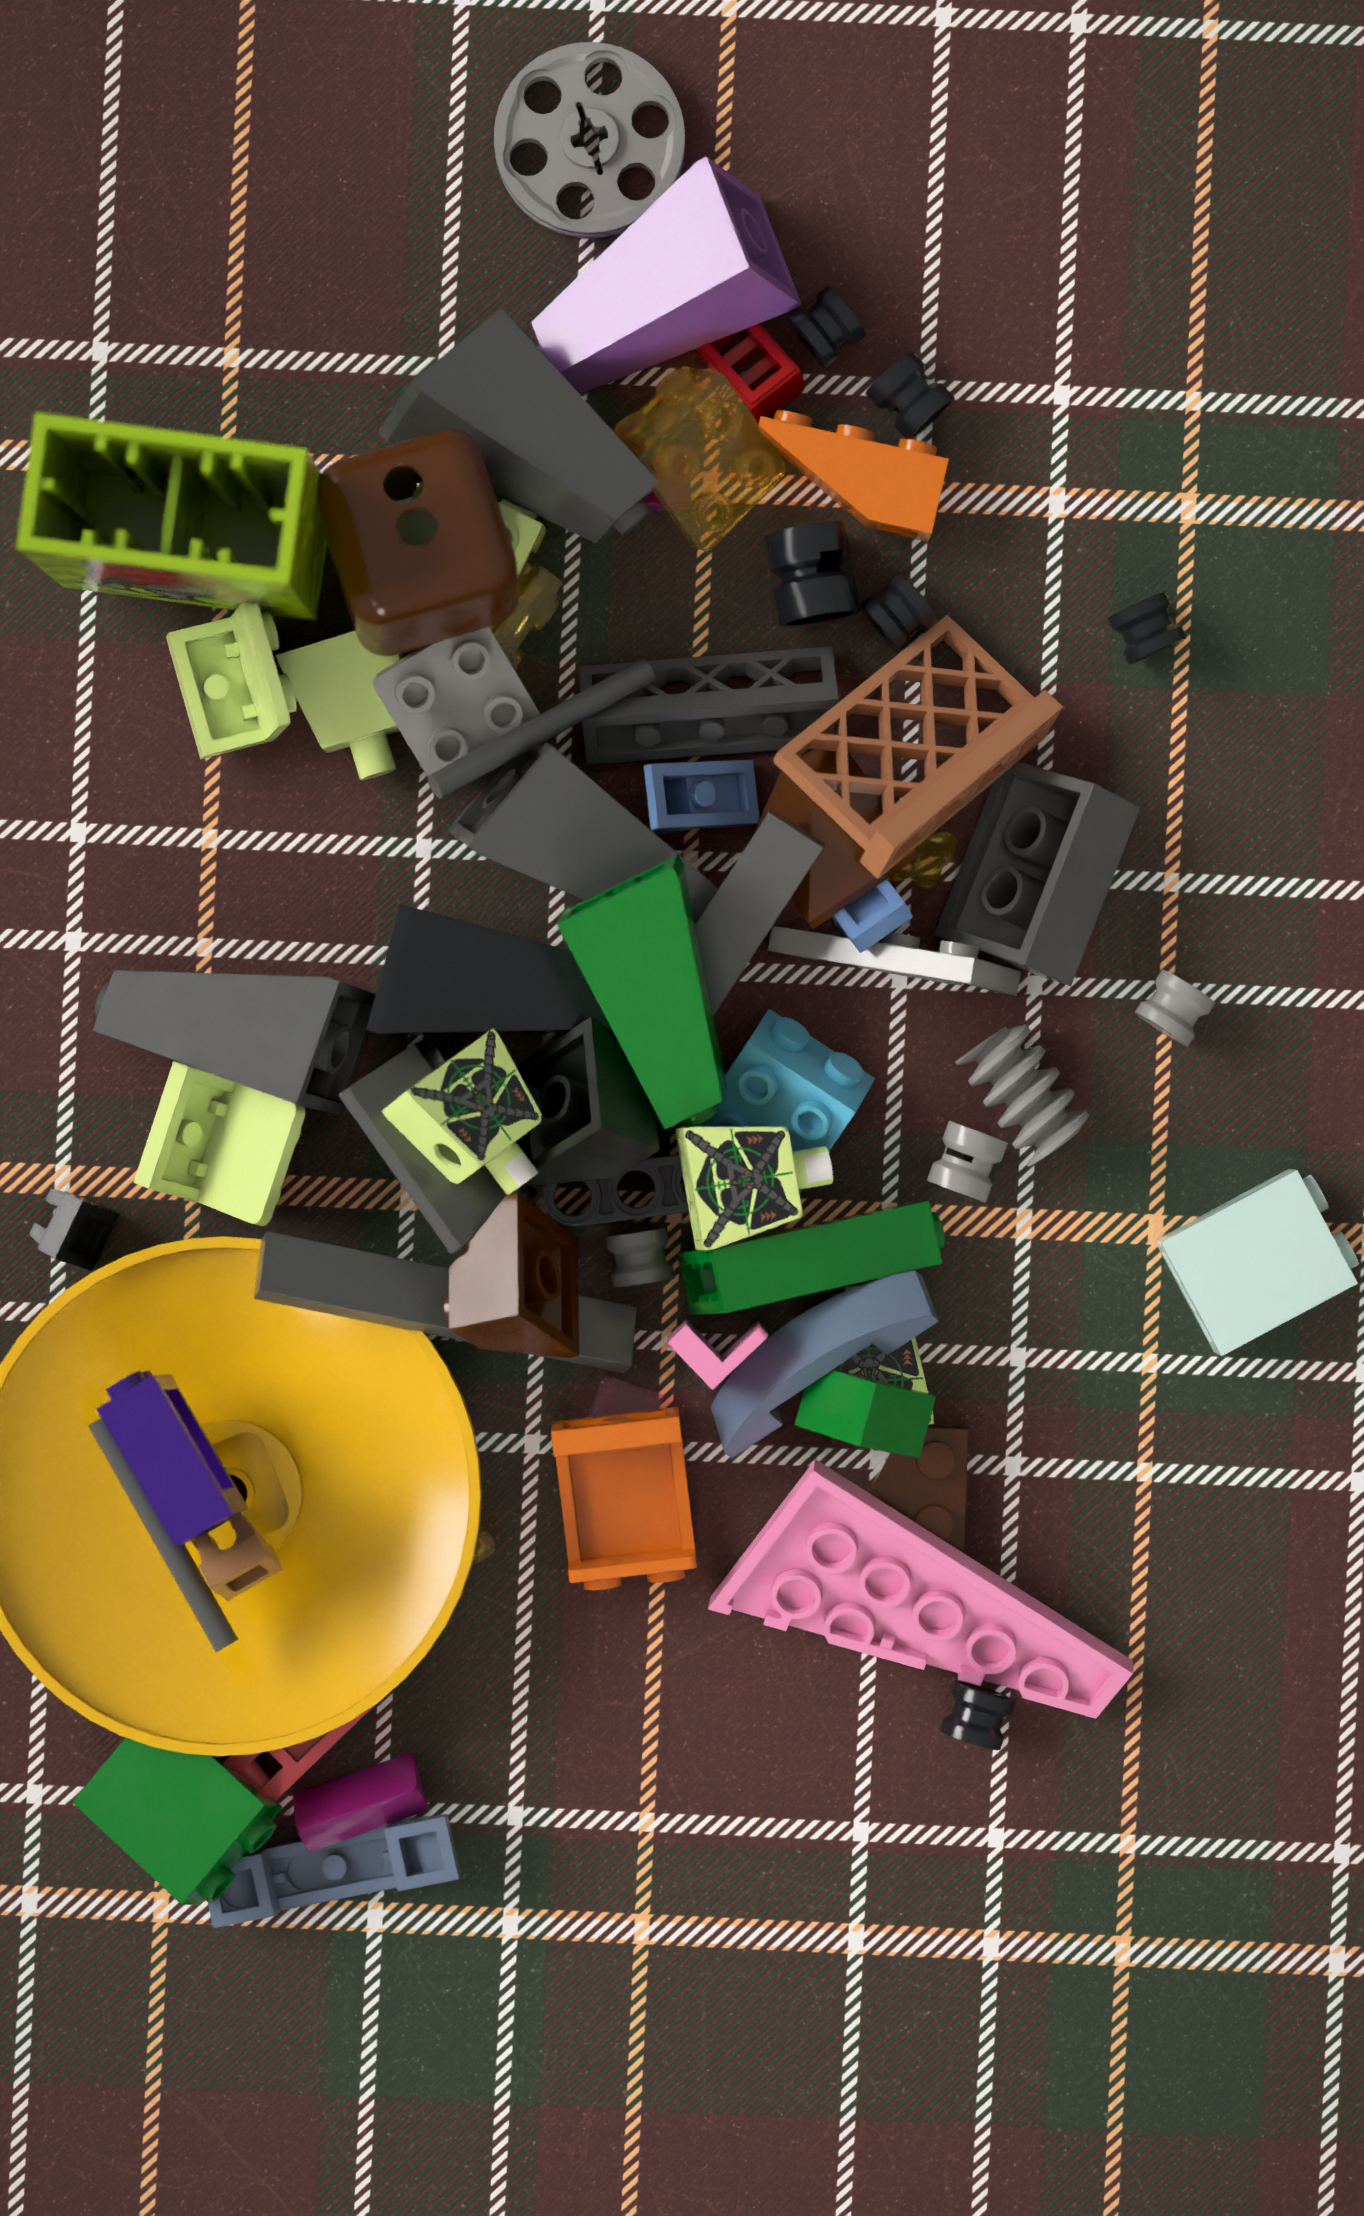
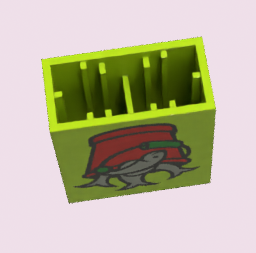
(173, 516)

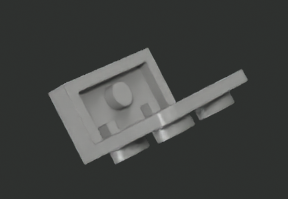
(454, 697)

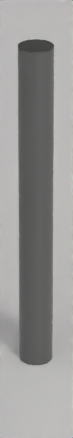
(541, 728)
(176, 1558)

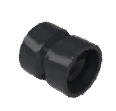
(812, 573)

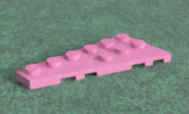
(898, 1592)

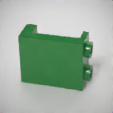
(178, 1817)

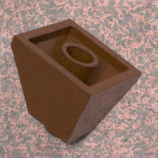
(836, 874)
(517, 1284)

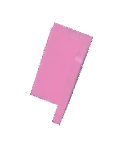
(706, 1359)

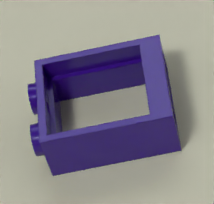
(170, 1456)

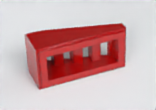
(775, 391)

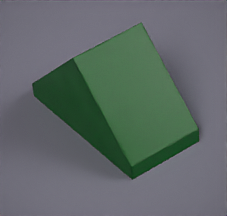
(867, 1412)

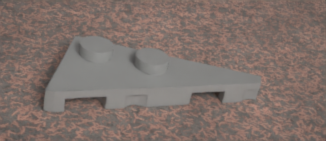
(901, 956)

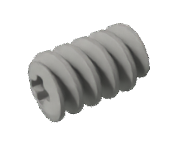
(1024, 1091)

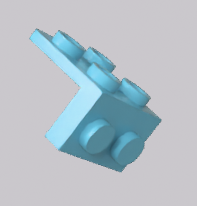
(792, 1083)

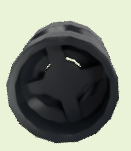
(906, 391)

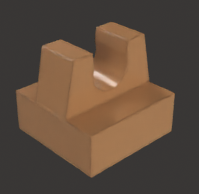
(241, 1565)

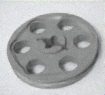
(606, 114)

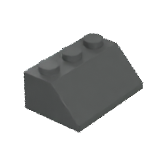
(1038, 871)
(450, 1208)

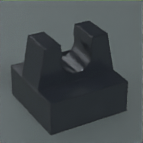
(75, 1230)

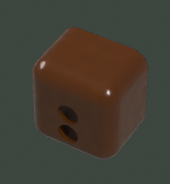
(430, 591)

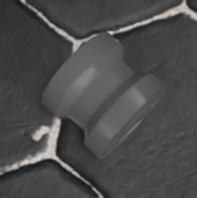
(639, 1257)

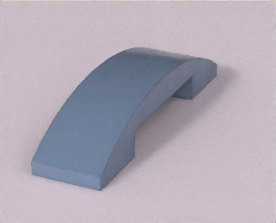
(812, 1345)
(287, 1876)

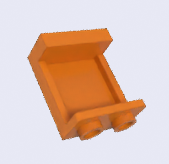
(622, 1505)

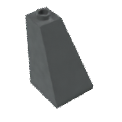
(532, 429)
(564, 829)
(262, 1031)

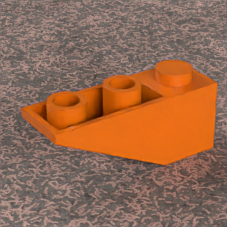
(873, 481)

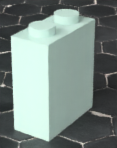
(1259, 1260)

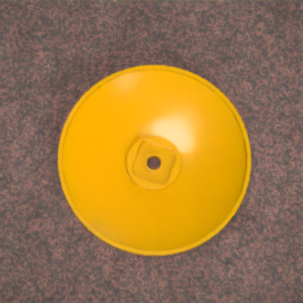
(350, 1473)

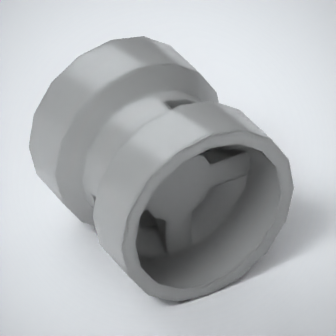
(962, 1176)

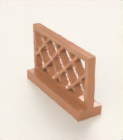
(944, 789)

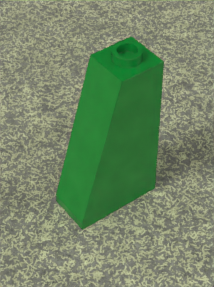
(651, 983)
(811, 1258)

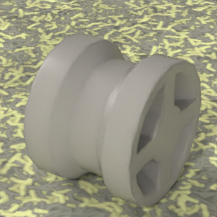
(1174, 1007)

